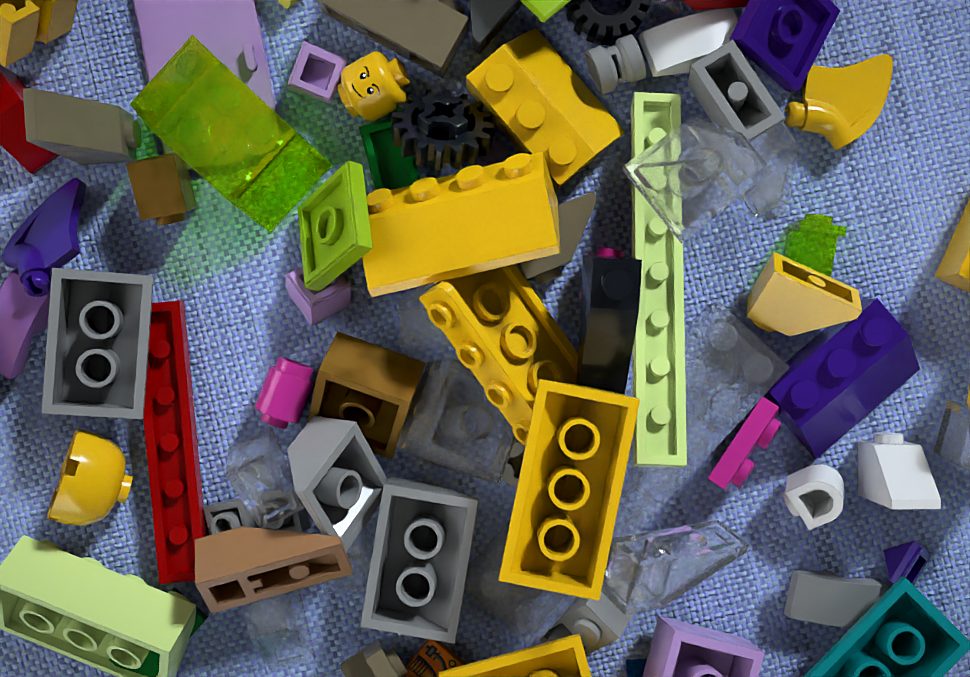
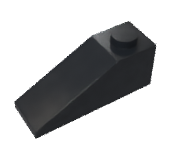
(607, 321)

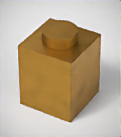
(162, 188)

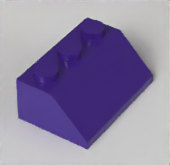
(843, 376)

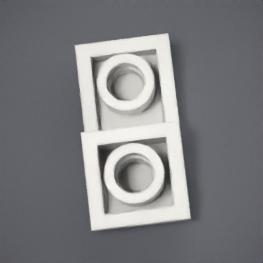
(683, 41)

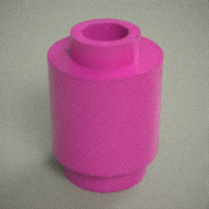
(284, 392)

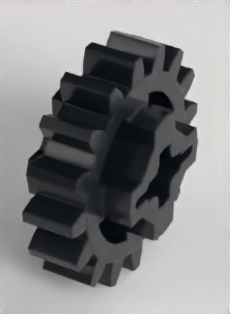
(442, 129)

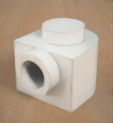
(815, 495)

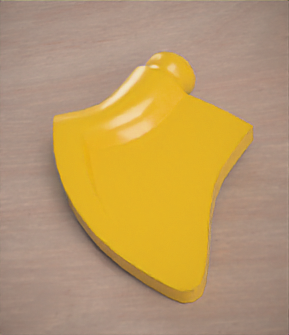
(842, 100)

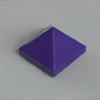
(906, 561)

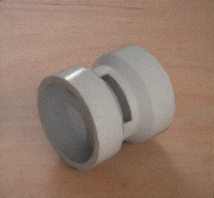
(616, 64)

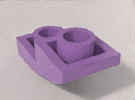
(19, 320)

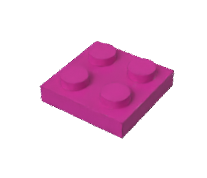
(756, 431)

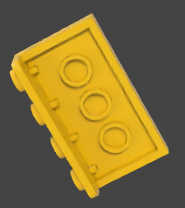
(503, 338)

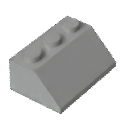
(97, 344)
(419, 560)

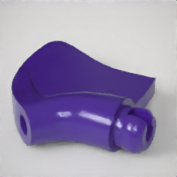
(47, 238)

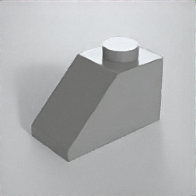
(733, 92)

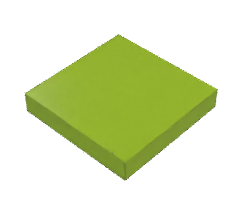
(334, 226)

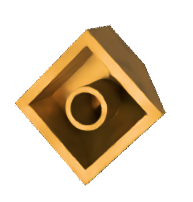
(367, 387)

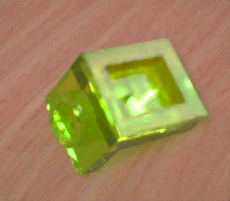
(813, 242)

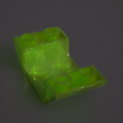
(230, 135)

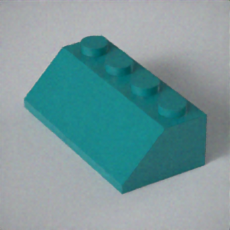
(896, 639)

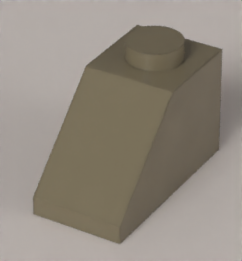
(572, 223)

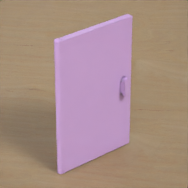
(223, 26)

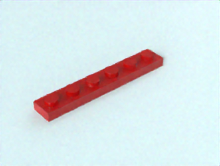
(172, 445)

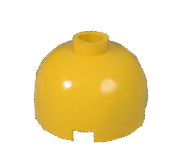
(89, 480)

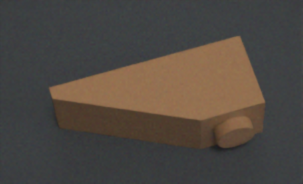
(263, 563)

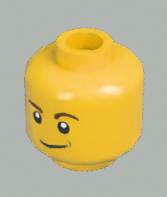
(373, 86)

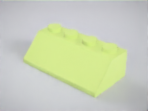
(91, 610)

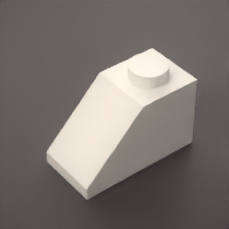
(895, 473)

